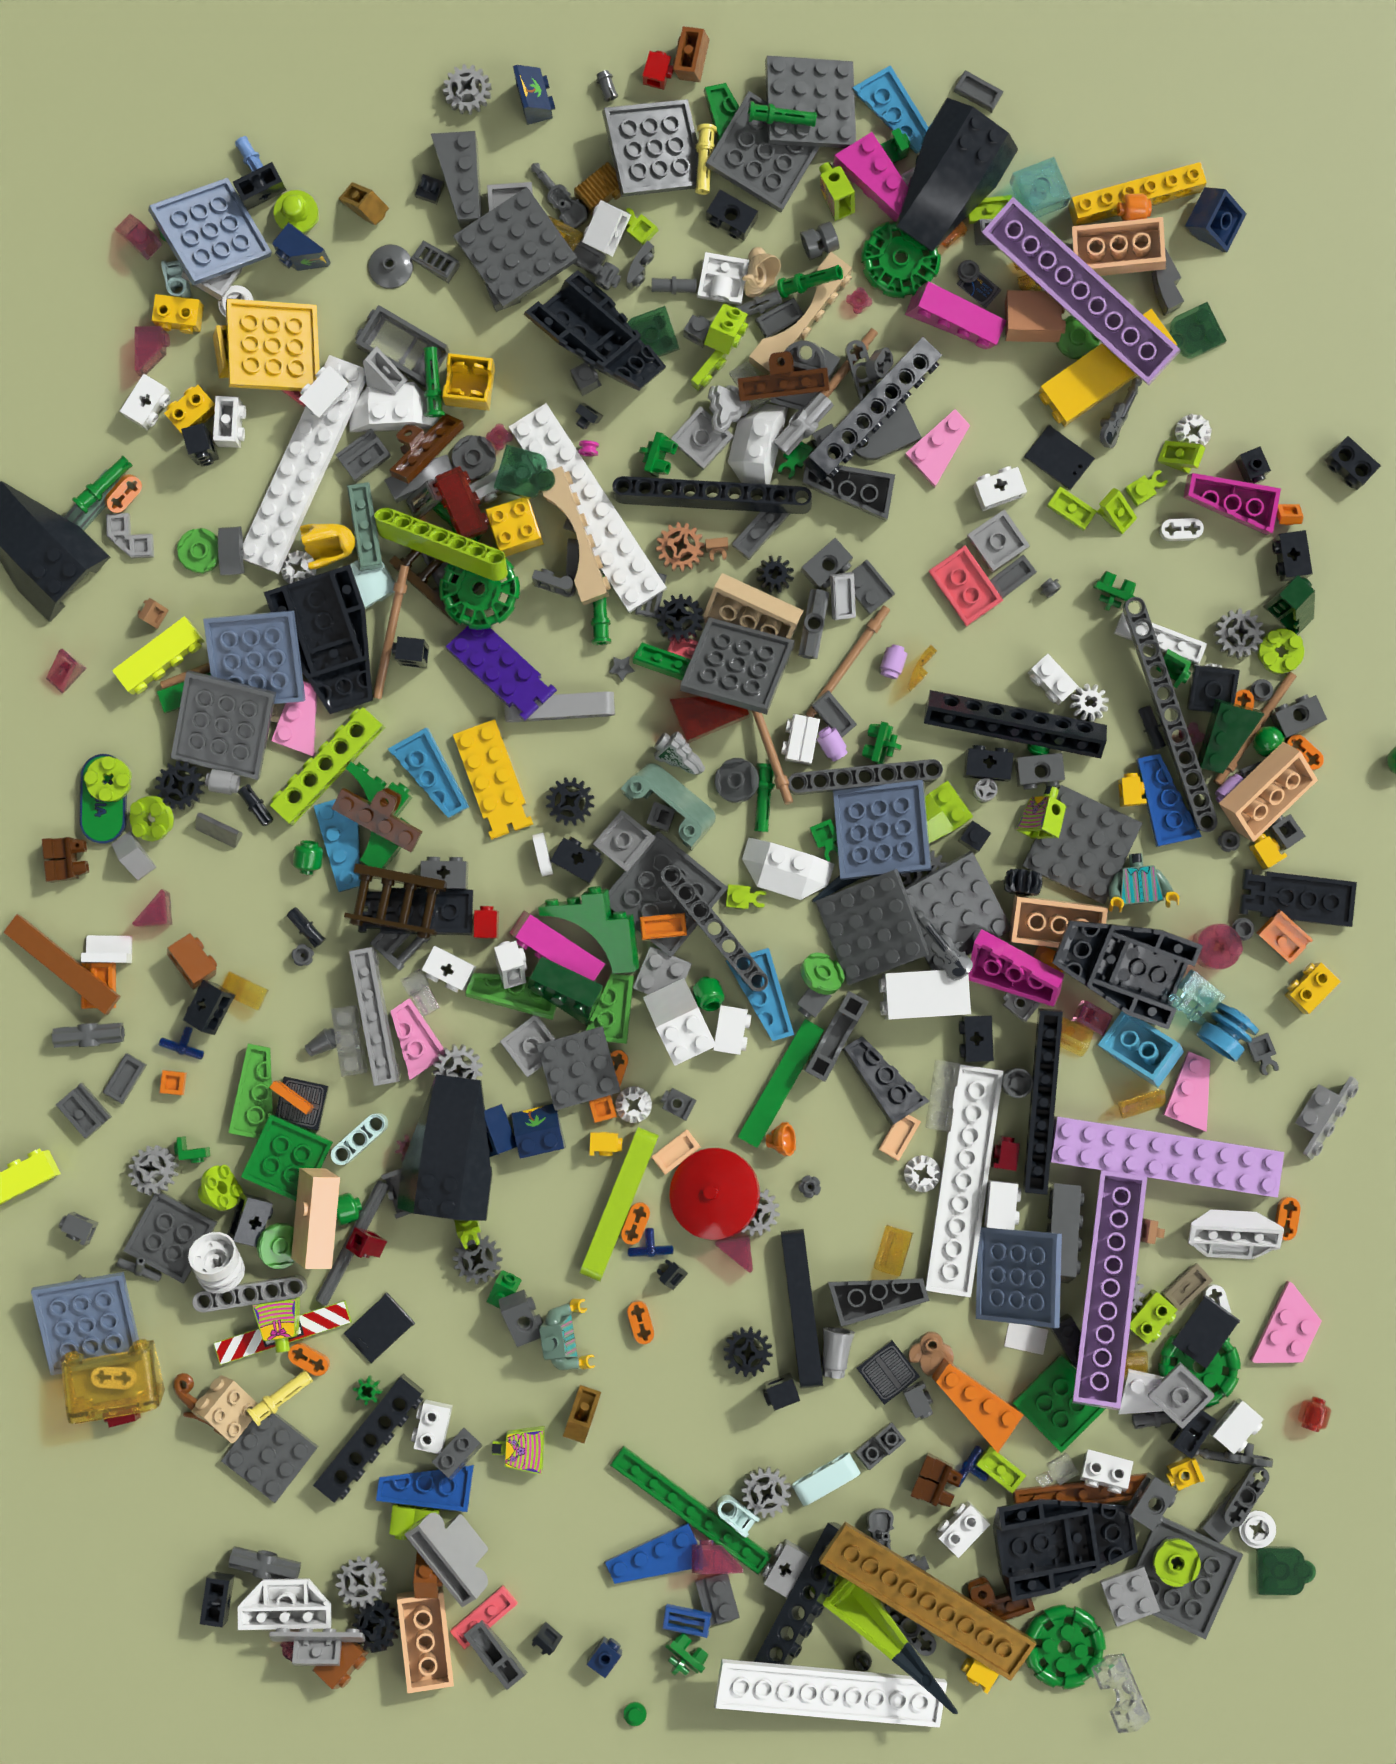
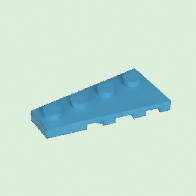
(893, 105)
(427, 765)
(341, 843)
(769, 1002)

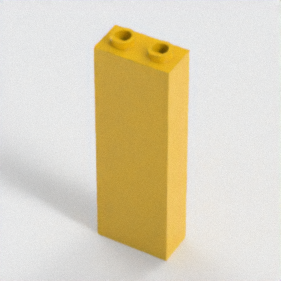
(1089, 380)

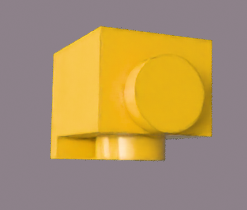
(1131, 790)
(1266, 851)
(605, 1143)
(1184, 1465)
(979, 1674)

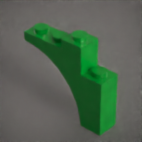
(379, 850)
(593, 913)

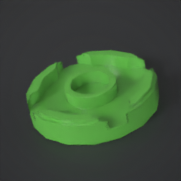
(1076, 340)
(198, 550)
(822, 973)
(275, 1246)

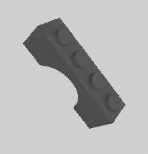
(836, 1036)

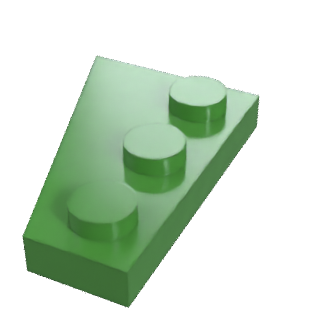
(614, 1008)

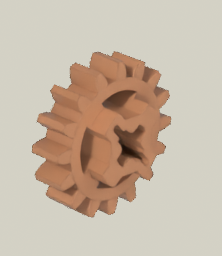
(670, 544)

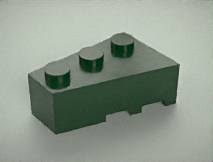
(1293, 604)
(1226, 734)
(565, 989)

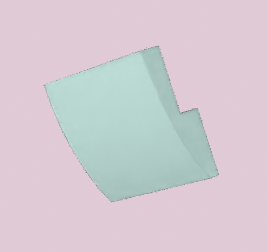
(373, 584)

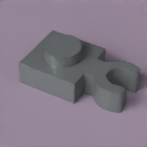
(1261, 1050)

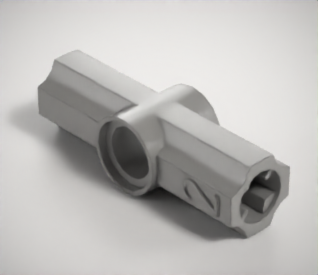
(803, 423)

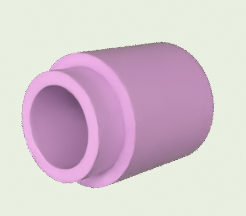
(893, 661)
(832, 743)
(1227, 787)

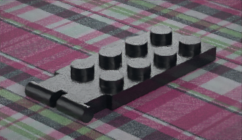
(1299, 897)
(450, 915)

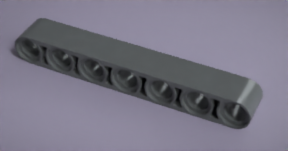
(853, 776)
(703, 923)

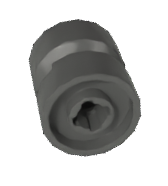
(825, 235)
(1017, 1082)

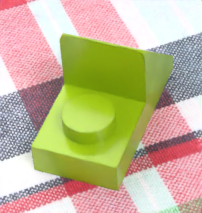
(1181, 455)
(1116, 511)

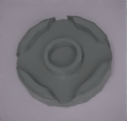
(475, 456)
(736, 780)

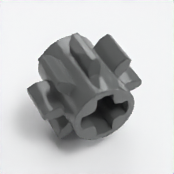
(607, 276)

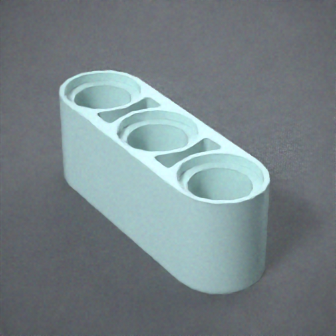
(349, 1144)
(826, 1479)

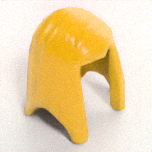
(326, 543)

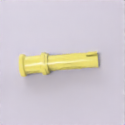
(704, 148)
(271, 1403)

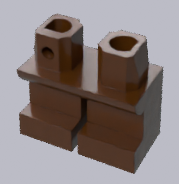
(65, 849)
(933, 1491)

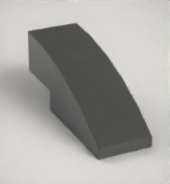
(1165, 286)
(402, 490)
(495, 1654)

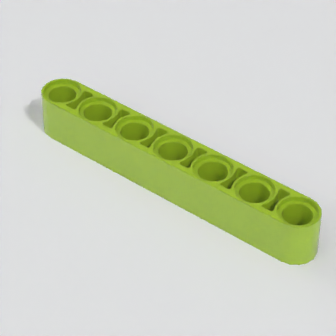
(441, 544)
(619, 1204)

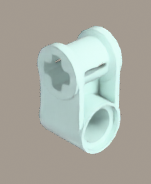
(172, 273)
(740, 1517)

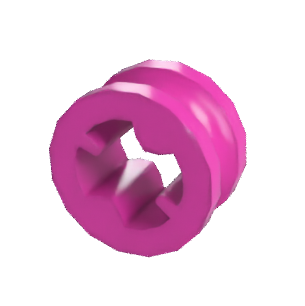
(588, 448)

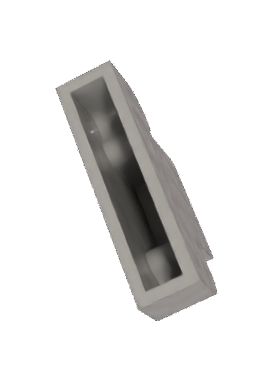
(452, 1554)

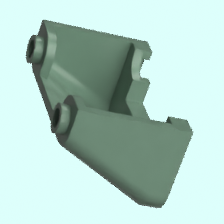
(697, 814)

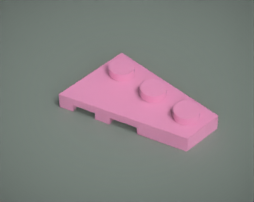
(937, 448)
(297, 724)
(416, 1038)
(1190, 1093)

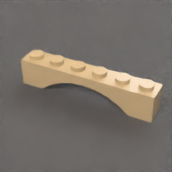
(824, 295)
(588, 579)

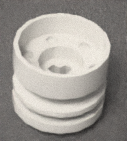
(216, 1262)

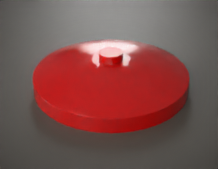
(714, 1194)

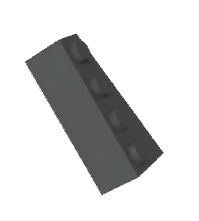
(460, 168)
(856, 487)
(1066, 1220)
(872, 1298)

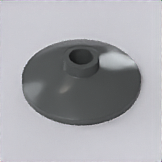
(392, 276)

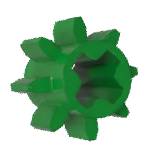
(368, 1396)

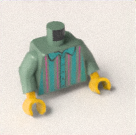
(1140, 885)
(559, 1338)

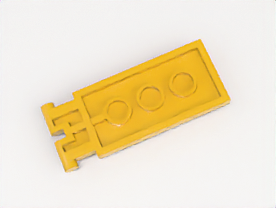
(492, 778)

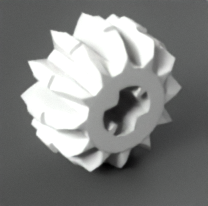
(1089, 694)

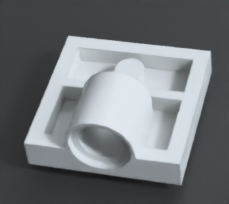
(722, 278)

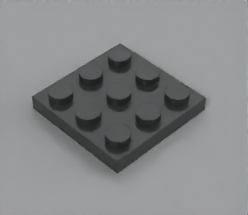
(578, 1068)
(167, 1235)
(270, 1455)

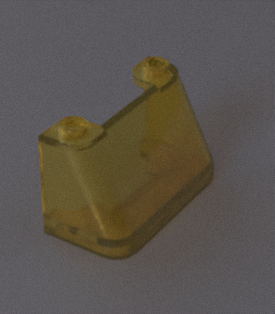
(112, 1383)

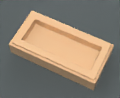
(899, 1137)
(676, 1151)

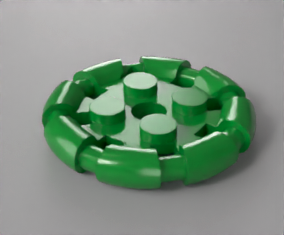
(891, 268)
(478, 603)
(1212, 1374)
(1078, 1650)

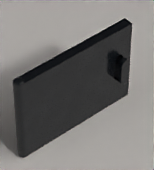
(1059, 457)
(379, 1328)
(1205, 1331)

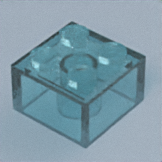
(1040, 188)

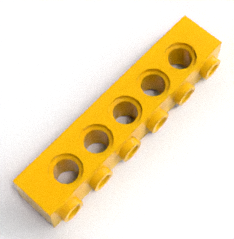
(1157, 188)

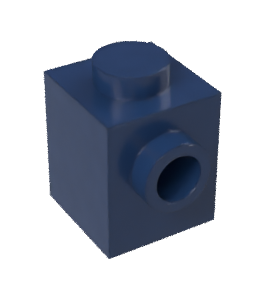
(605, 1656)

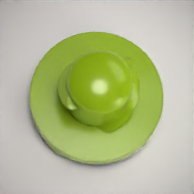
(297, 209)
(219, 1188)

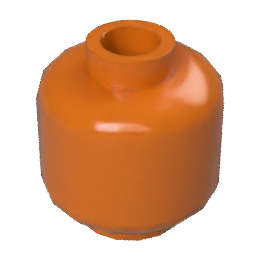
(1134, 207)

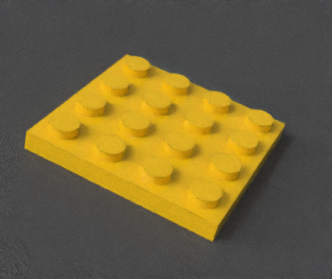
(271, 344)

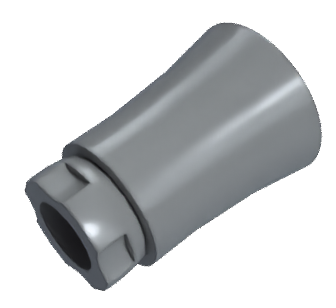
(836, 1351)

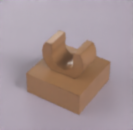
(716, 545)
(153, 613)
(1150, 1231)

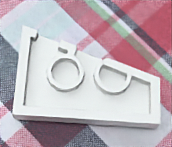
(1136, 1391)

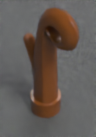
(185, 1397)

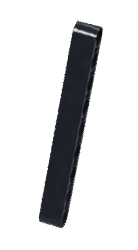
(721, 501)

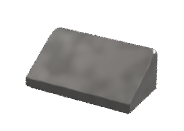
(218, 830)

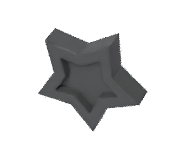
(621, 667)

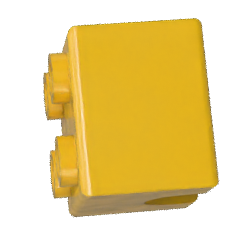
(469, 382)
(514, 526)

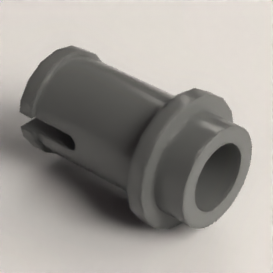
(604, 79)

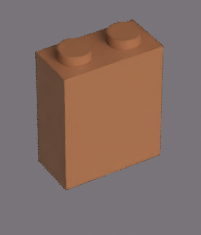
(1033, 317)

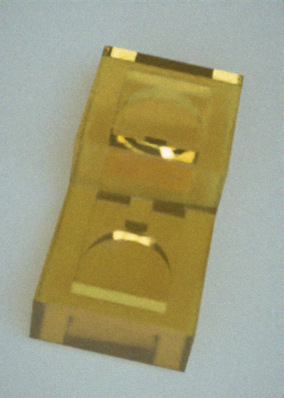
(919, 672)
(245, 990)

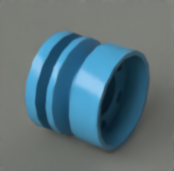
(1227, 1032)

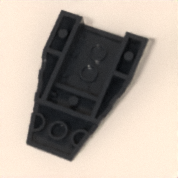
(954, 172)
(593, 330)
(43, 551)
(330, 635)
(1128, 966)
(448, 1155)
(1058, 1543)

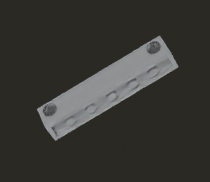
(374, 1016)

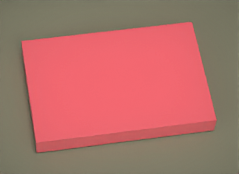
(965, 585)

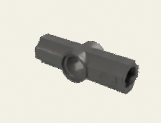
(812, 637)
(88, 1035)
(264, 1564)

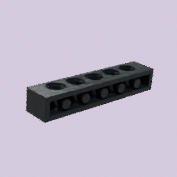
(328, 1481)

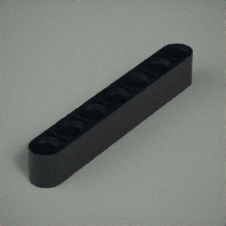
(802, 1308)

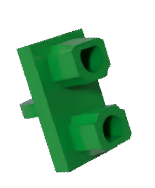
(655, 454)
(1105, 585)
(884, 744)
(694, 1661)

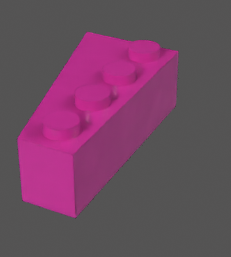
(874, 173)
(955, 315)
(1237, 500)
(554, 946)
(1013, 971)

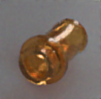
(959, 231)

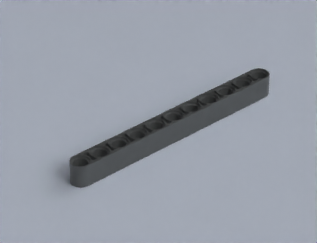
(1170, 726)

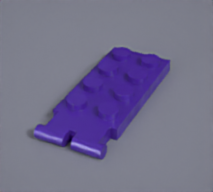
(501, 669)

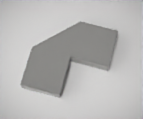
(120, 533)

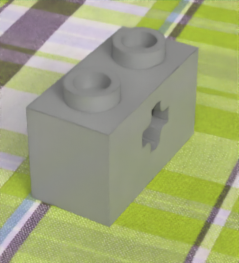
(784, 1581)

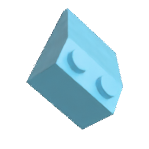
(1141, 1048)

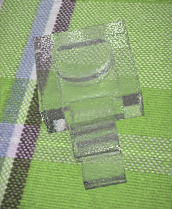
(1060, 1469)

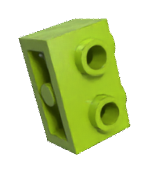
(727, 329)
(1152, 1317)

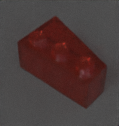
(461, 503)
(705, 716)

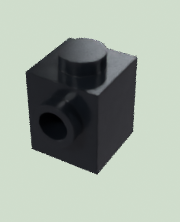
(1253, 465)

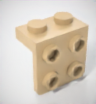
(225, 1408)

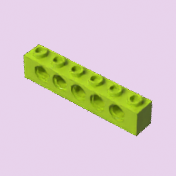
(325, 778)

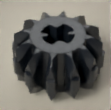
(780, 580)
(1023, 882)

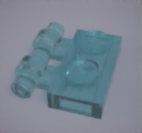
(1199, 990)

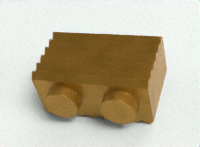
(599, 186)

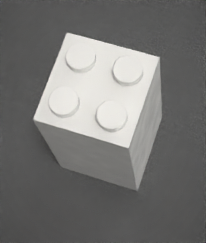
(923, 995)
(679, 1021)

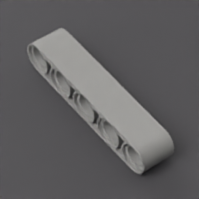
(568, 707)
(261, 1294)

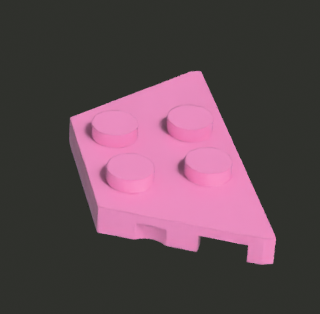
(1288, 1330)

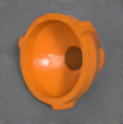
(782, 1139)

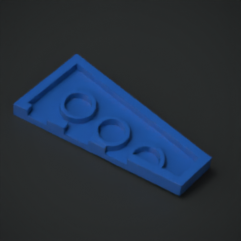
(1167, 811)
(428, 1489)
(655, 1557)

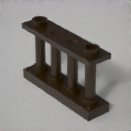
(420, 580)
(388, 879)

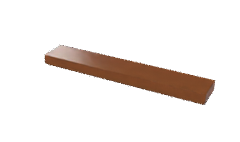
(62, 964)
(1078, 1492)

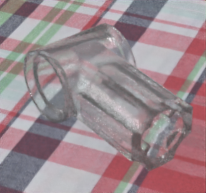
(418, 988)

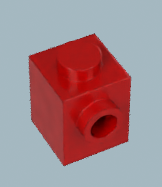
(657, 69)
(486, 922)

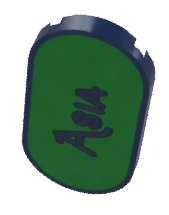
(99, 819)

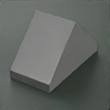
(382, 373)
(133, 856)

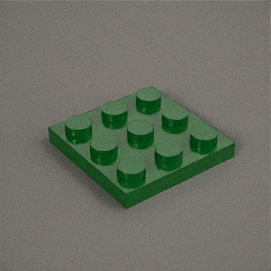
(281, 1153)
(1050, 1405)

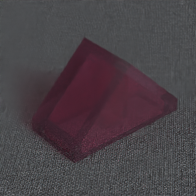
(64, 670)
(157, 911)
(1092, 1017)
(738, 1249)

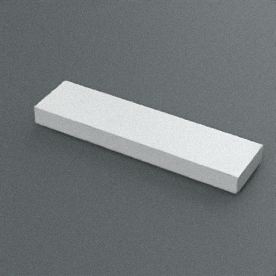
(1168, 639)

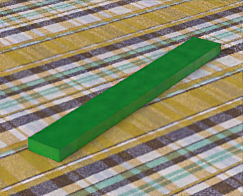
(690, 1509)

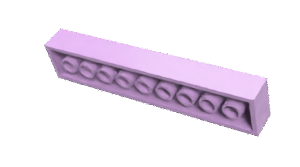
(1081, 291)
(1166, 1156)
(1110, 1290)

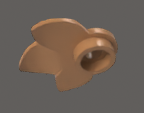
(930, 1356)

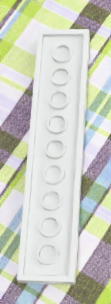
(300, 475)
(620, 554)
(964, 1181)
(826, 1693)

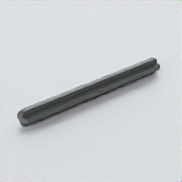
(345, 1256)

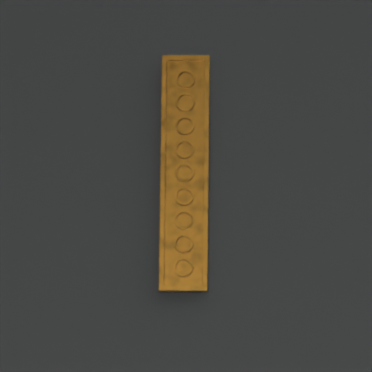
(927, 1601)

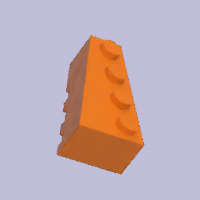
(981, 1406)

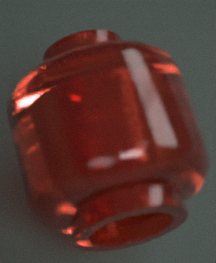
(1314, 1414)

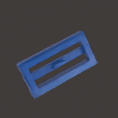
(689, 1612)

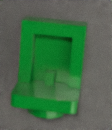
(897, 146)
(1177, 667)
(195, 1155)
(505, 1285)

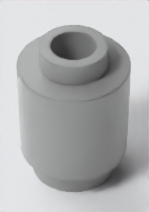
(222, 782)

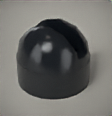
(867, 1659)

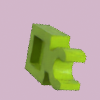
(640, 228)
(1143, 489)
(740, 897)
(467, 1231)

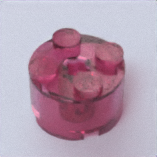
(1229, 949)

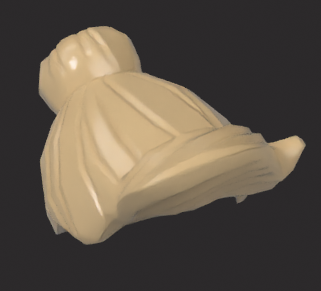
(761, 272)

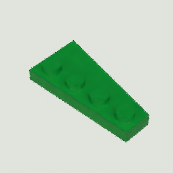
(721, 106)

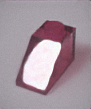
(139, 236)
(149, 347)
(713, 1559)

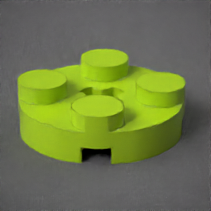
(1292, 644)
(121, 781)
(139, 818)
(1169, 1550)

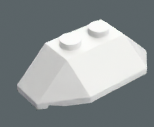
(390, 411)
(753, 447)
(785, 869)
(1234, 1234)
(284, 1605)

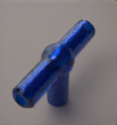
(182, 1047)
(650, 1249)
(968, 1466)

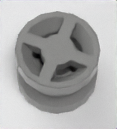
(986, 785)

